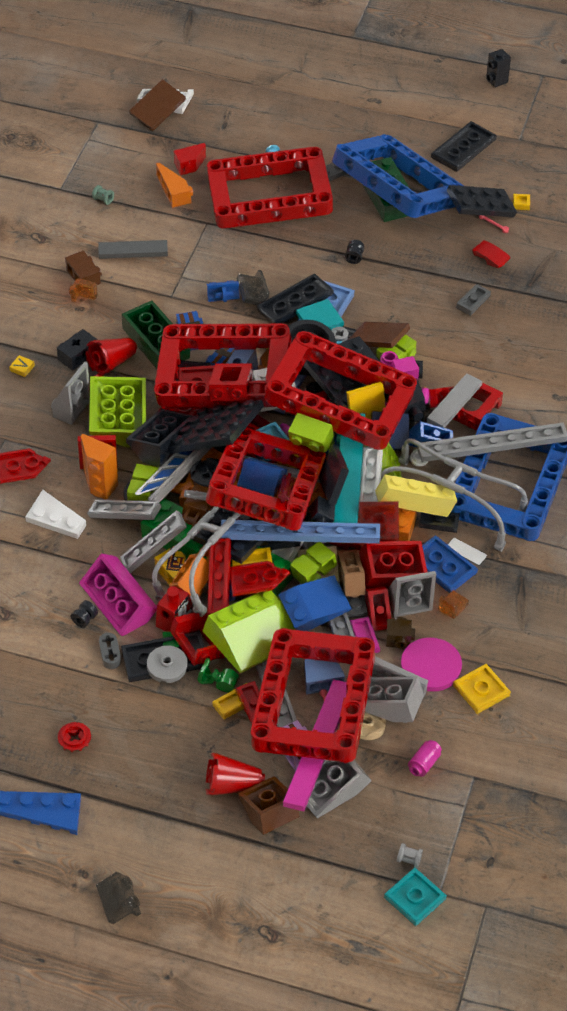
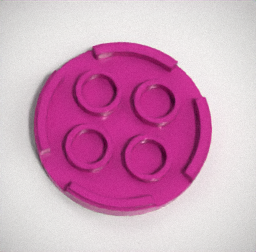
(434, 661)

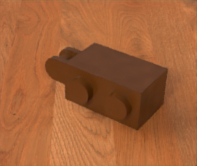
(194, 509)

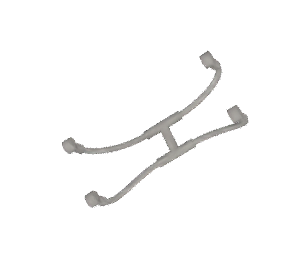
(449, 482)
(203, 524)

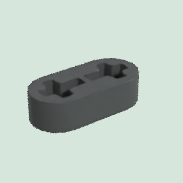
(106, 651)

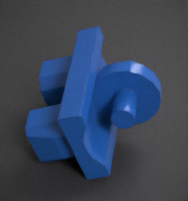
(223, 291)

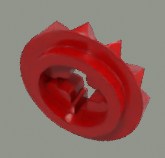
(74, 729)

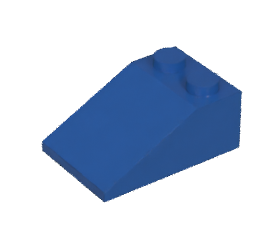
(314, 603)

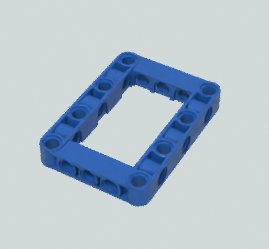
(355, 161)
(516, 523)

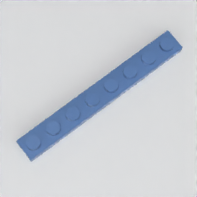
(307, 533)

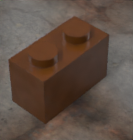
(82, 267)

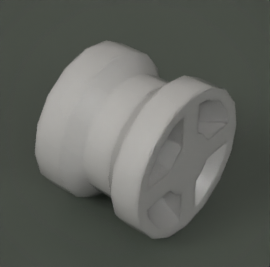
(340, 333)

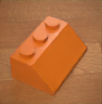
(99, 466)

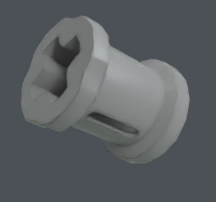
(409, 855)

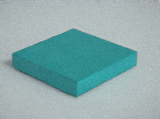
(321, 312)
(415, 896)

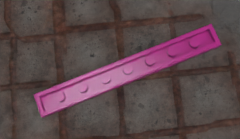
(309, 768)

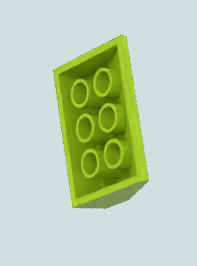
(117, 406)
(247, 629)

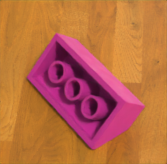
(118, 594)

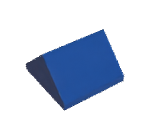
(261, 476)

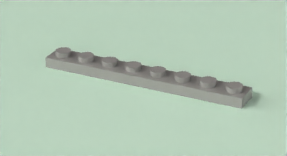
(495, 441)

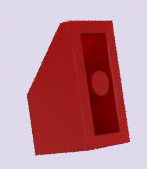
(189, 158)
(378, 606)

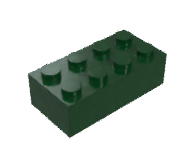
(385, 209)
(146, 328)

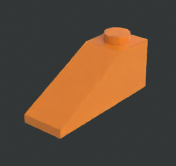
(174, 186)

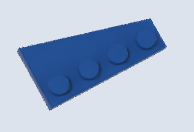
(45, 808)

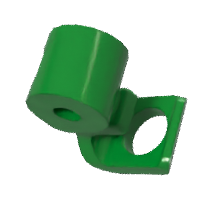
(224, 680)

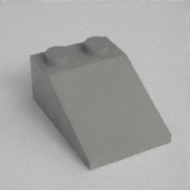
(73, 397)
(412, 594)
(394, 698)
(336, 785)

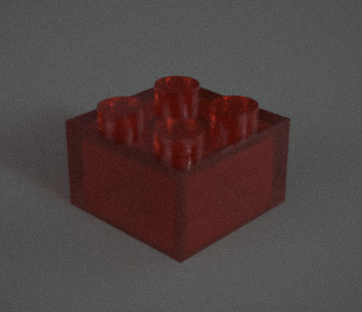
(384, 514)

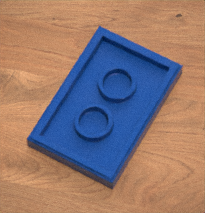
(450, 567)

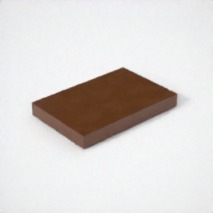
(157, 105)
(381, 333)

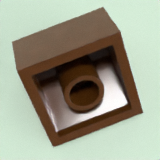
(265, 805)

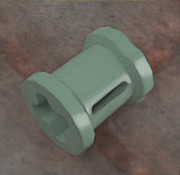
(107, 200)

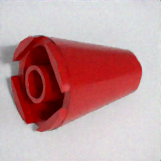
(109, 353)
(230, 775)

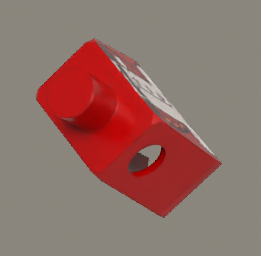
(173, 604)

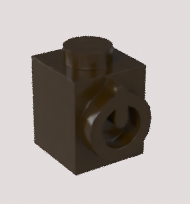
(399, 632)

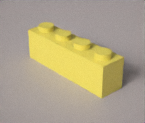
(416, 495)

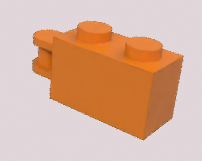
(201, 574)

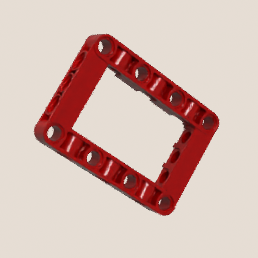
(270, 209)
(213, 337)
(352, 365)
(289, 514)
(335, 746)

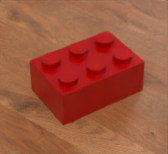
(391, 560)

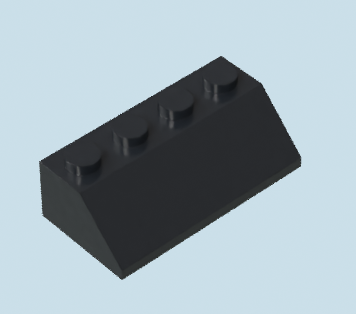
(154, 437)

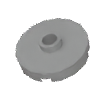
(170, 671)

